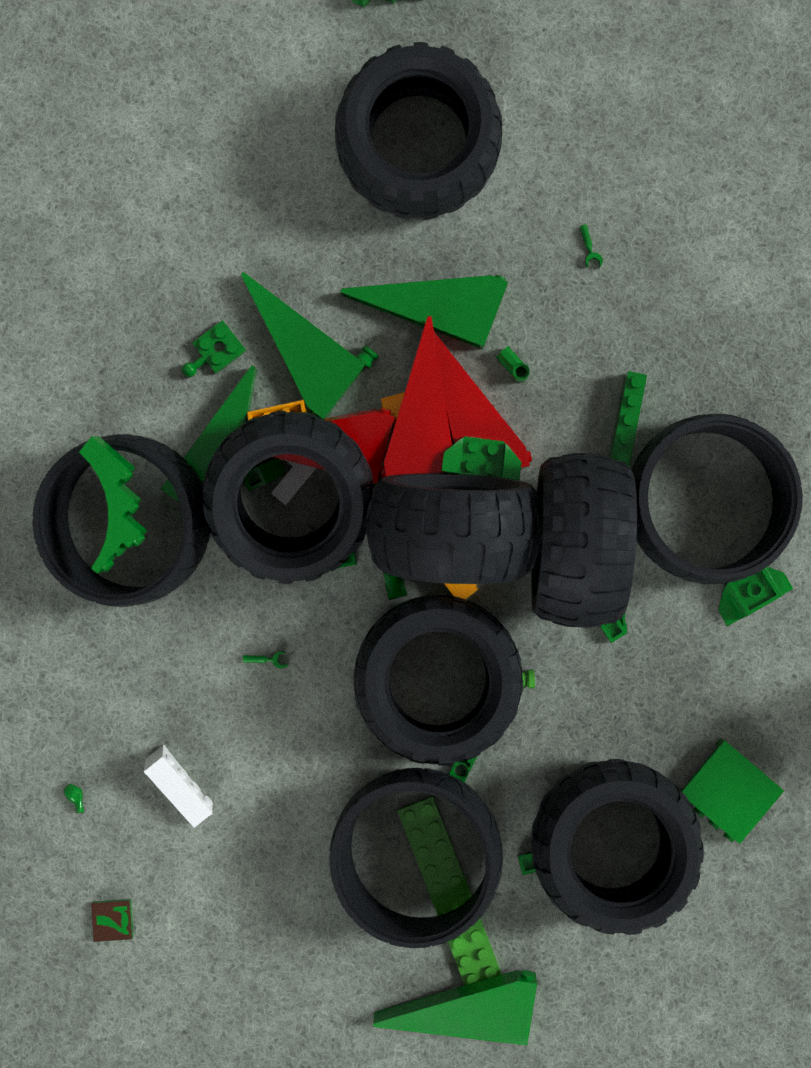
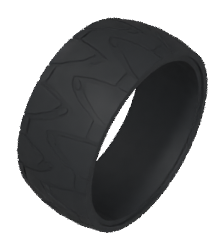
(785, 491)
(55, 540)
(381, 921)

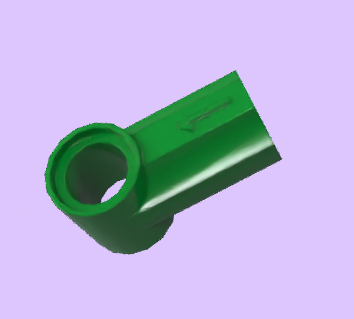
(512, 363)
(394, 586)

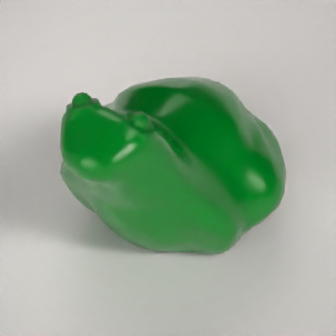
(75, 795)

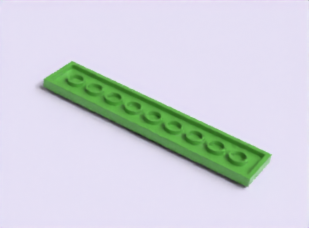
(447, 886)

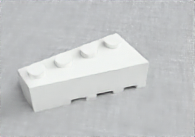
(177, 786)

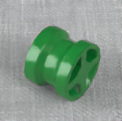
(367, 356)

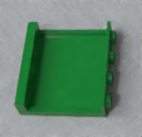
(731, 792)

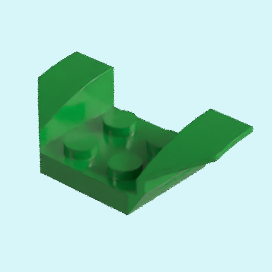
(482, 458)
(752, 593)

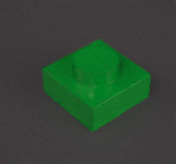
(526, 863)

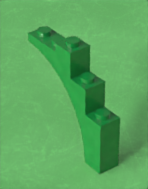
(121, 501)

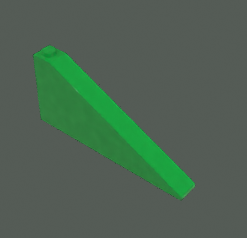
(458, 306)
(315, 361)
(226, 420)
(484, 1010)

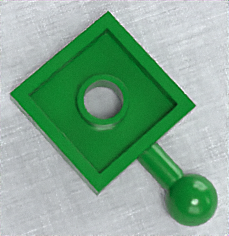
(216, 360)

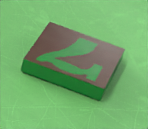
(112, 920)

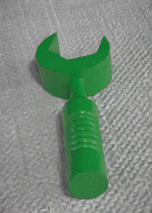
(588, 244)
(262, 659)

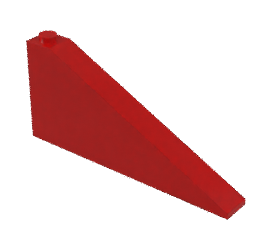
(470, 410)
(422, 422)
(368, 429)

